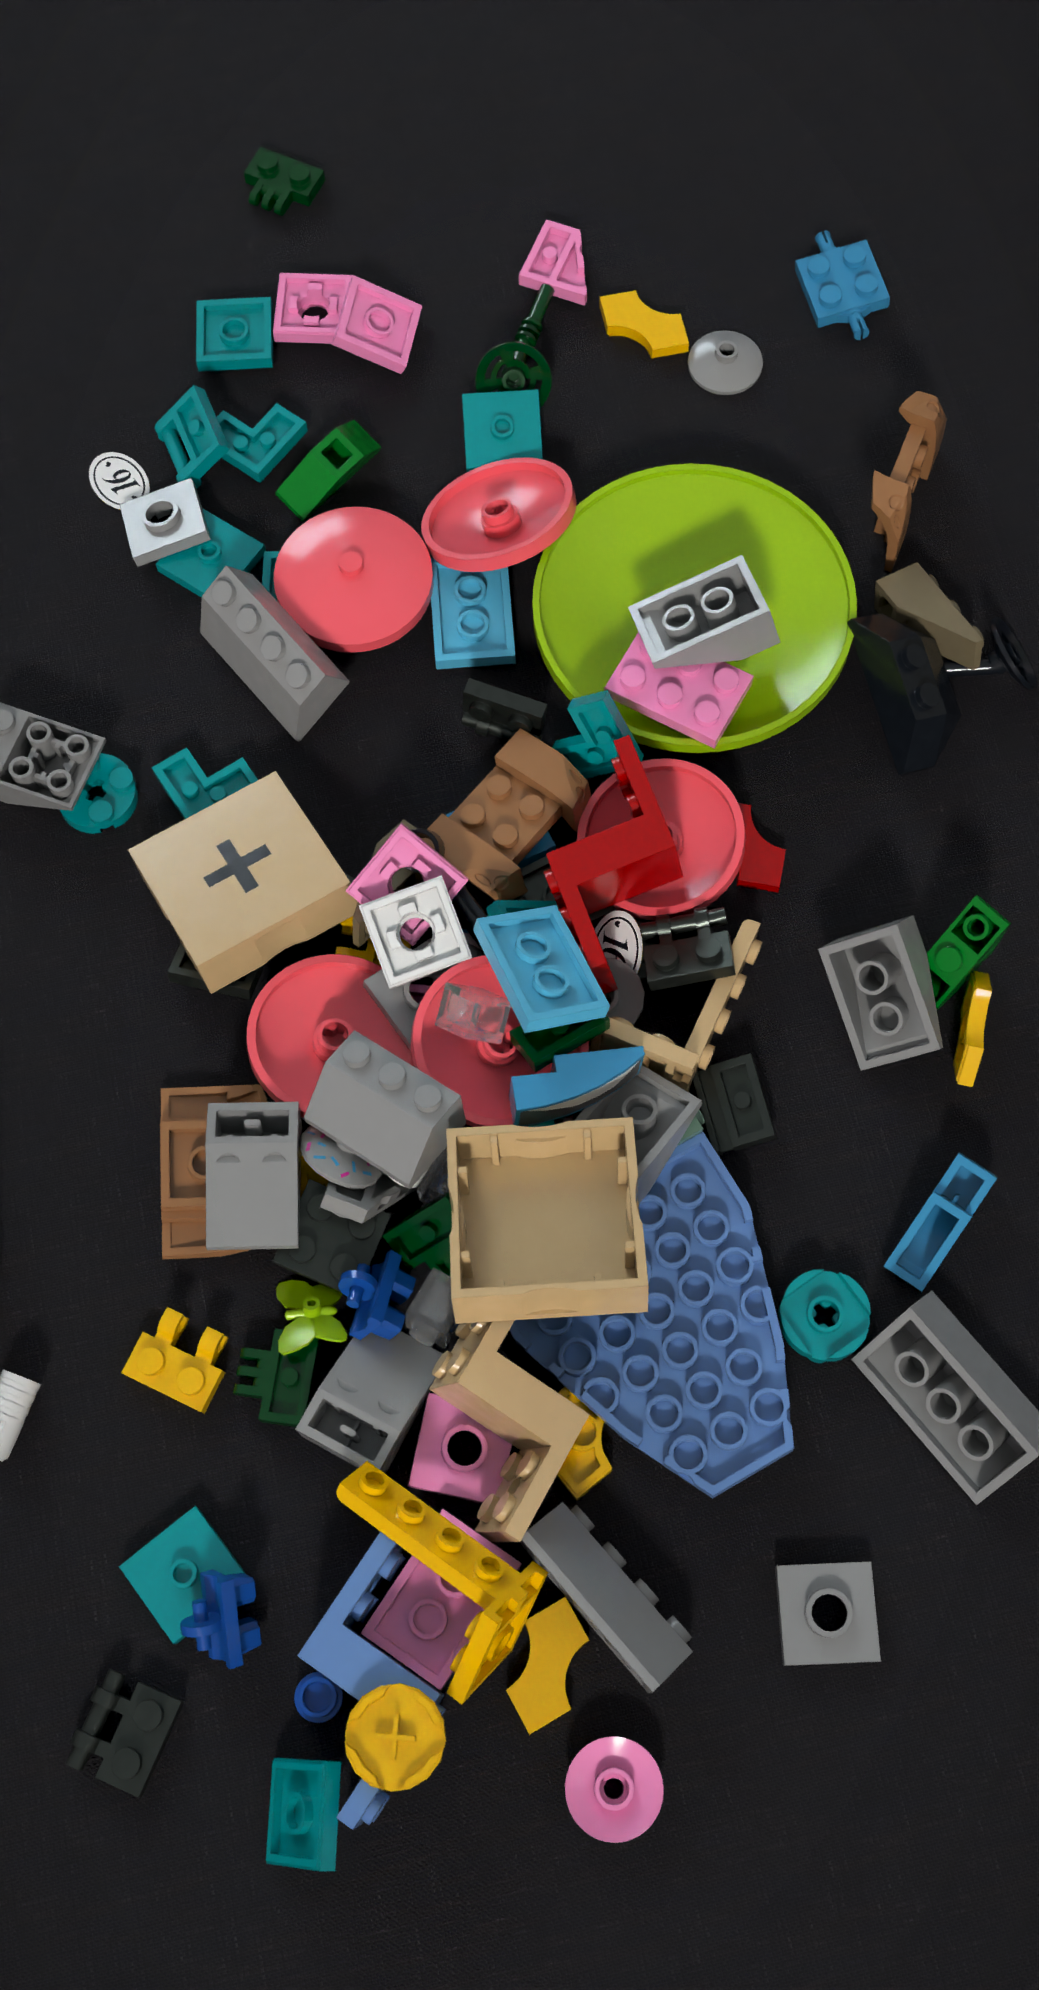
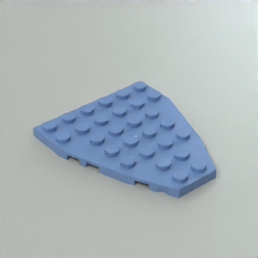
(705, 1366)

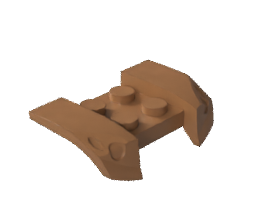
(892, 494)
(511, 814)
(184, 1165)

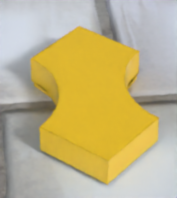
(629, 317)
(972, 1026)
(586, 1460)
(541, 1690)

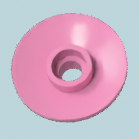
(634, 1809)

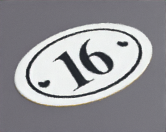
(117, 479)
(621, 938)

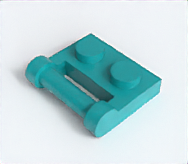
(200, 432)

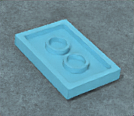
(471, 618)
(541, 968)

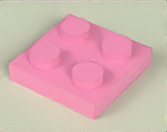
(377, 324)

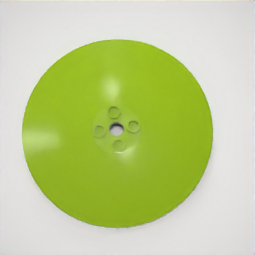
(671, 527)

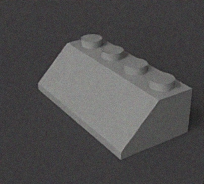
(269, 651)
(953, 1397)
(606, 1596)

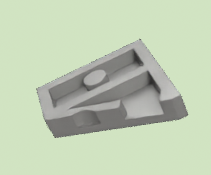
(363, 1203)

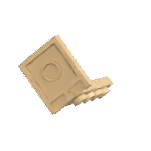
(661, 1053)

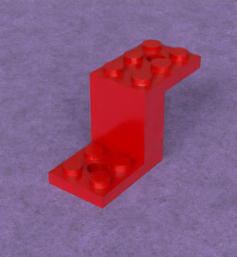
(613, 862)

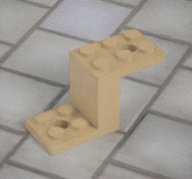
(518, 1411)

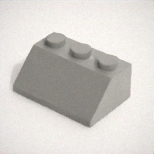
(383, 1109)

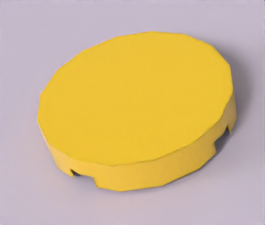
(395, 1737)

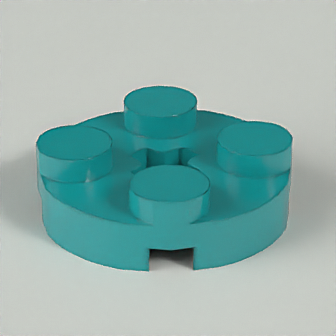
(114, 807)
(828, 1289)

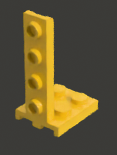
(458, 1560)

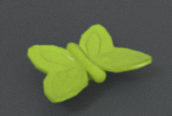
(312, 1315)

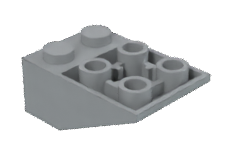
(44, 760)
(253, 1175)
(370, 1399)

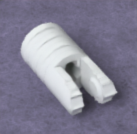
(15, 1403)

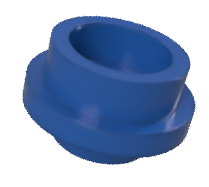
(318, 1698)

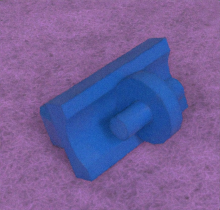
(370, 1291)
(216, 1617)

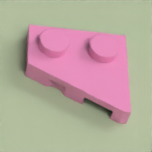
(558, 262)

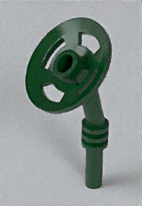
(515, 355)

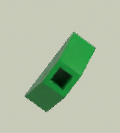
(327, 468)
(964, 948)

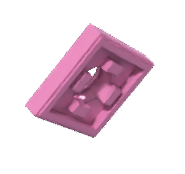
(300, 292)
(402, 851)
(437, 1472)

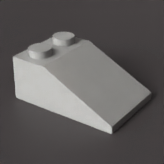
(706, 619)
(884, 992)
(659, 1118)

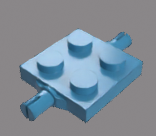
(842, 284)

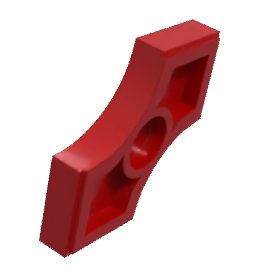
(761, 861)

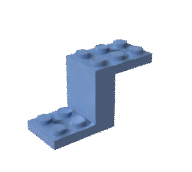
(357, 1662)

